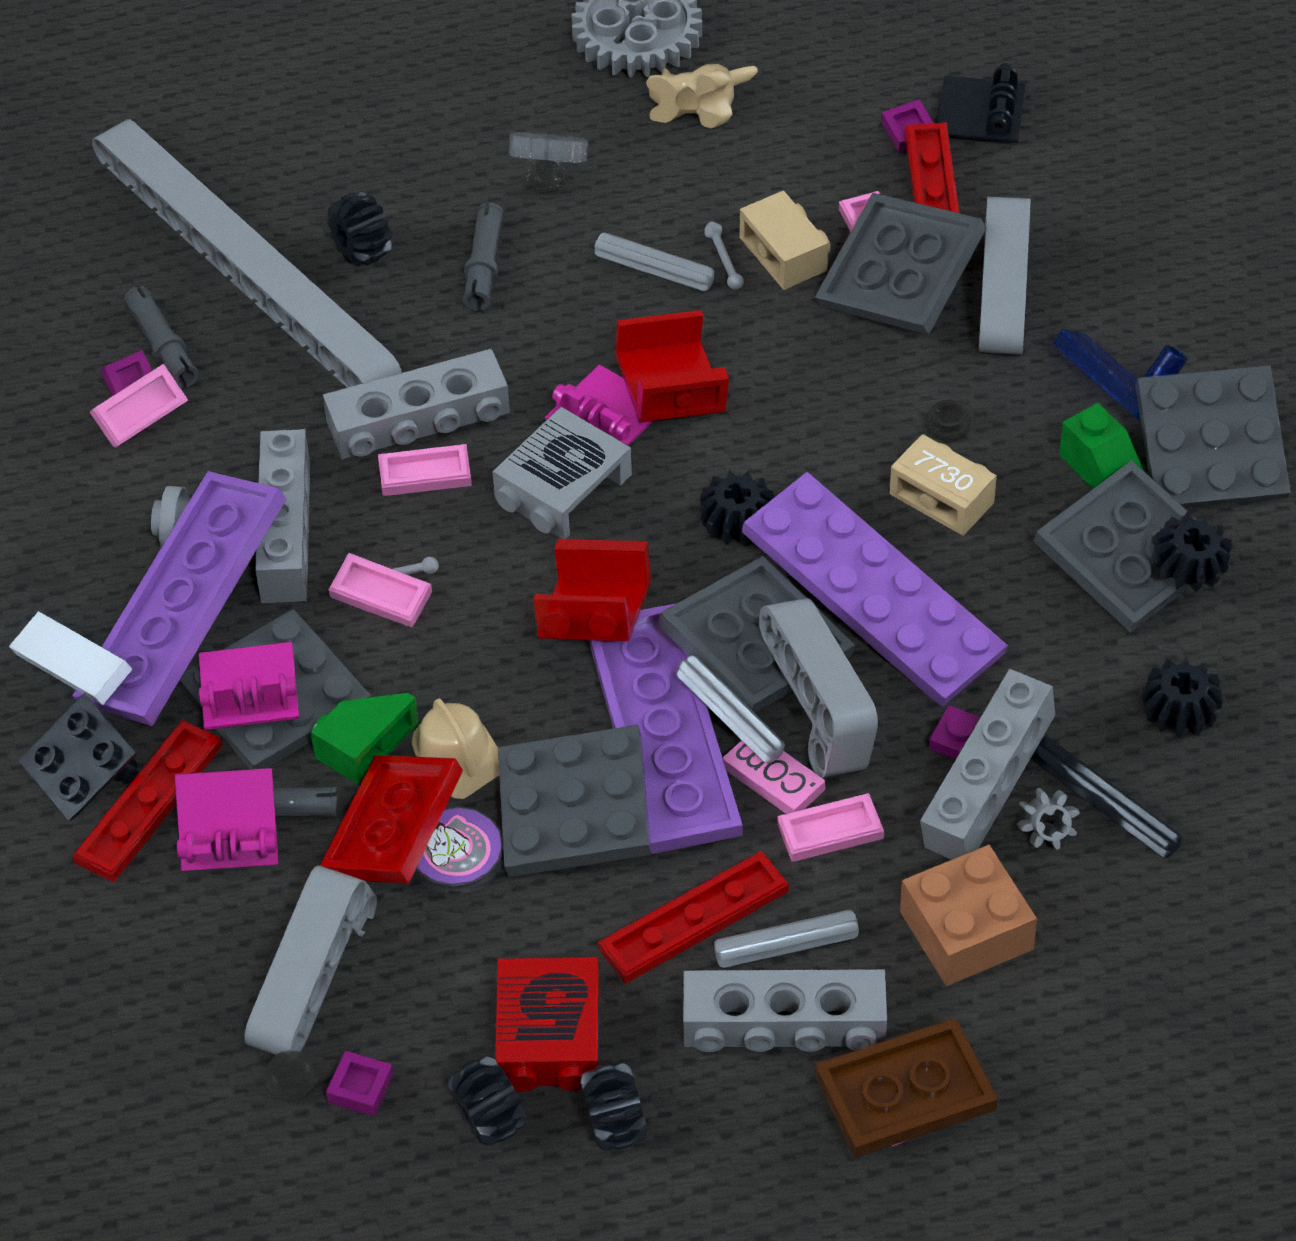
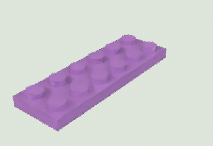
(874, 589)
(186, 590)
(683, 764)

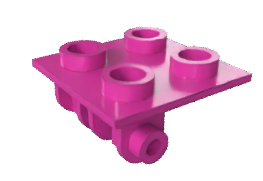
(604, 403)
(248, 686)
(226, 819)

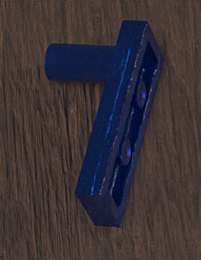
(1109, 372)

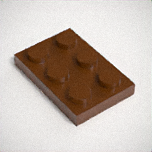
(905, 1087)

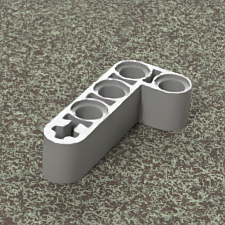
(1004, 275)
(825, 686)
(307, 959)

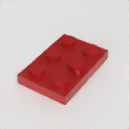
(392, 817)

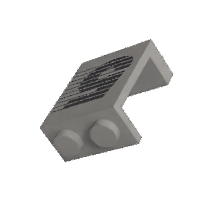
(558, 470)

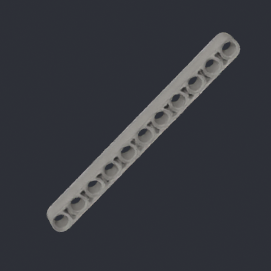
(244, 255)

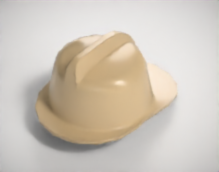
(458, 733)

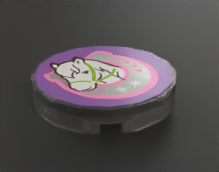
(462, 852)

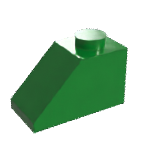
(1096, 445)
(360, 730)

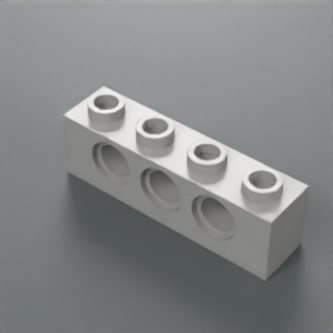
(416, 404)
(284, 549)
(988, 766)
(766, 992)

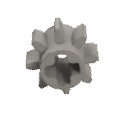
(1047, 831)

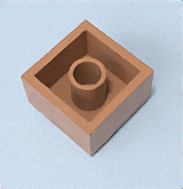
(968, 915)

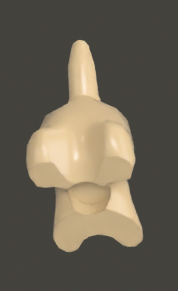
(703, 92)

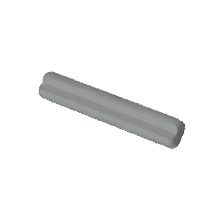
(654, 262)
(730, 709)
(786, 938)

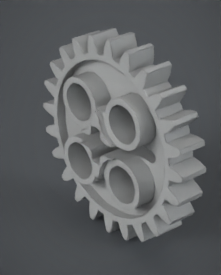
(636, 33)

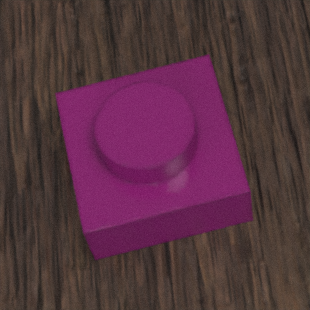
(896, 119)
(125, 372)
(952, 732)
(359, 1083)

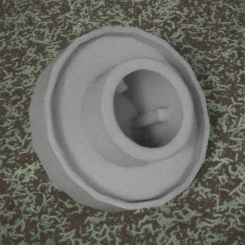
(168, 511)

